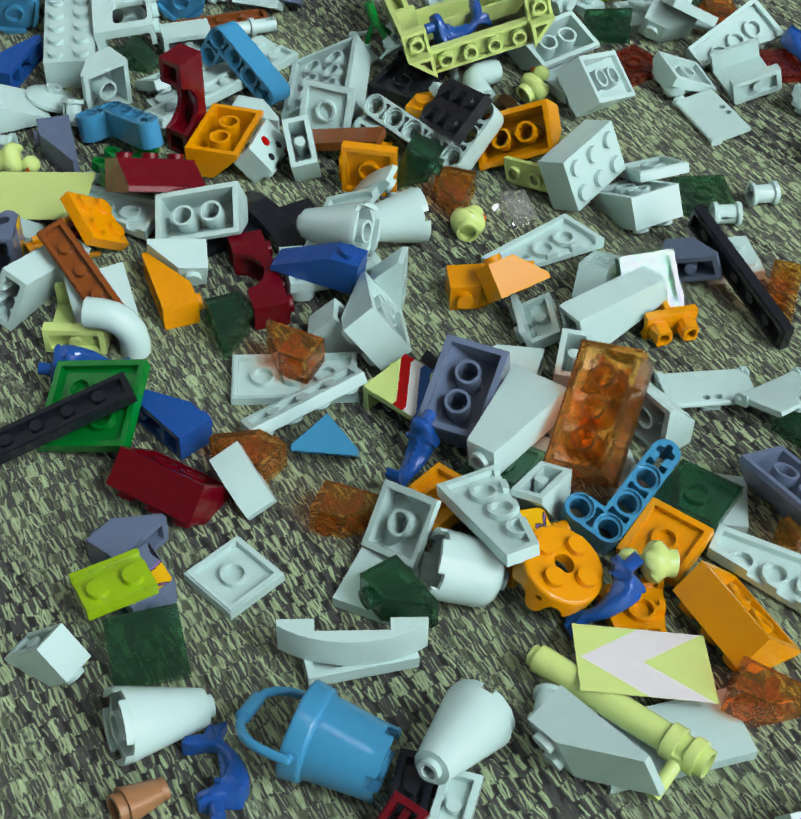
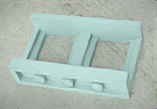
(106, 29)

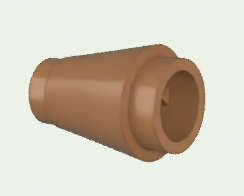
(137, 799)

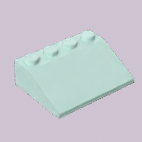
(341, 64)

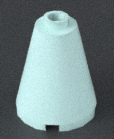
(404, 217)
(342, 223)
(152, 718)
(463, 731)

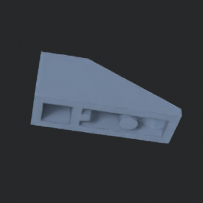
(57, 142)

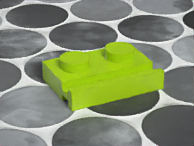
(113, 584)

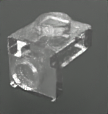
(516, 208)

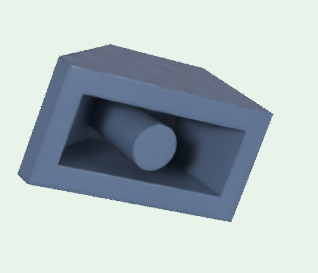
(694, 259)
(125, 534)

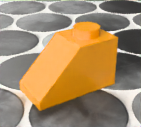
(508, 275)

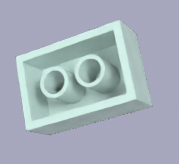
(581, 165)

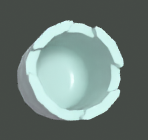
(461, 569)

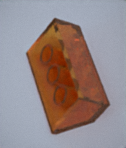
(600, 412)

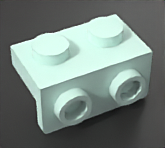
(536, 321)

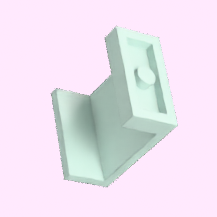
(744, 72)

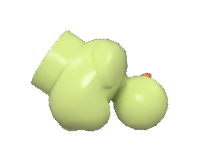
(532, 84)
(12, 160)
(468, 222)
(658, 561)

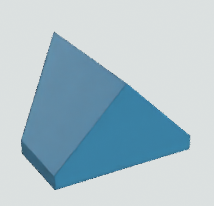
(325, 439)

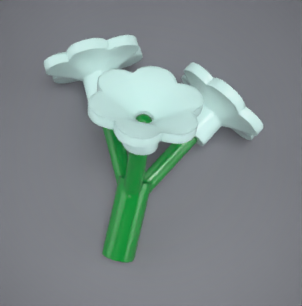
(389, 37)

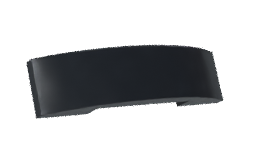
(272, 221)

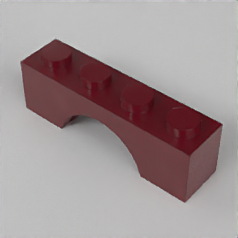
(183, 69)
(252, 258)

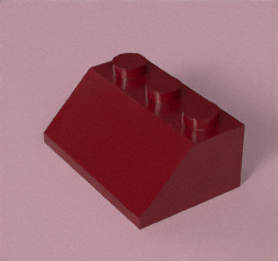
(150, 174)
(167, 486)

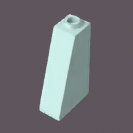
(28, 285)
(615, 305)
(514, 419)

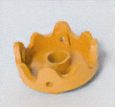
(550, 585)

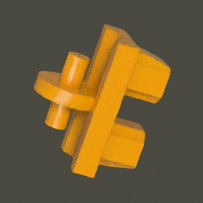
(668, 320)

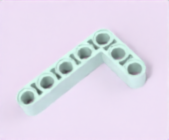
(468, 152)

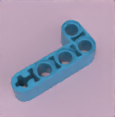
(233, 45)
(121, 122)
(629, 494)

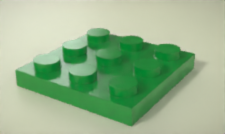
(107, 432)

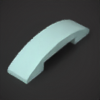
(352, 646)

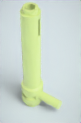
(670, 740)

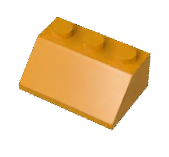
(525, 133)
(221, 137)
(733, 617)

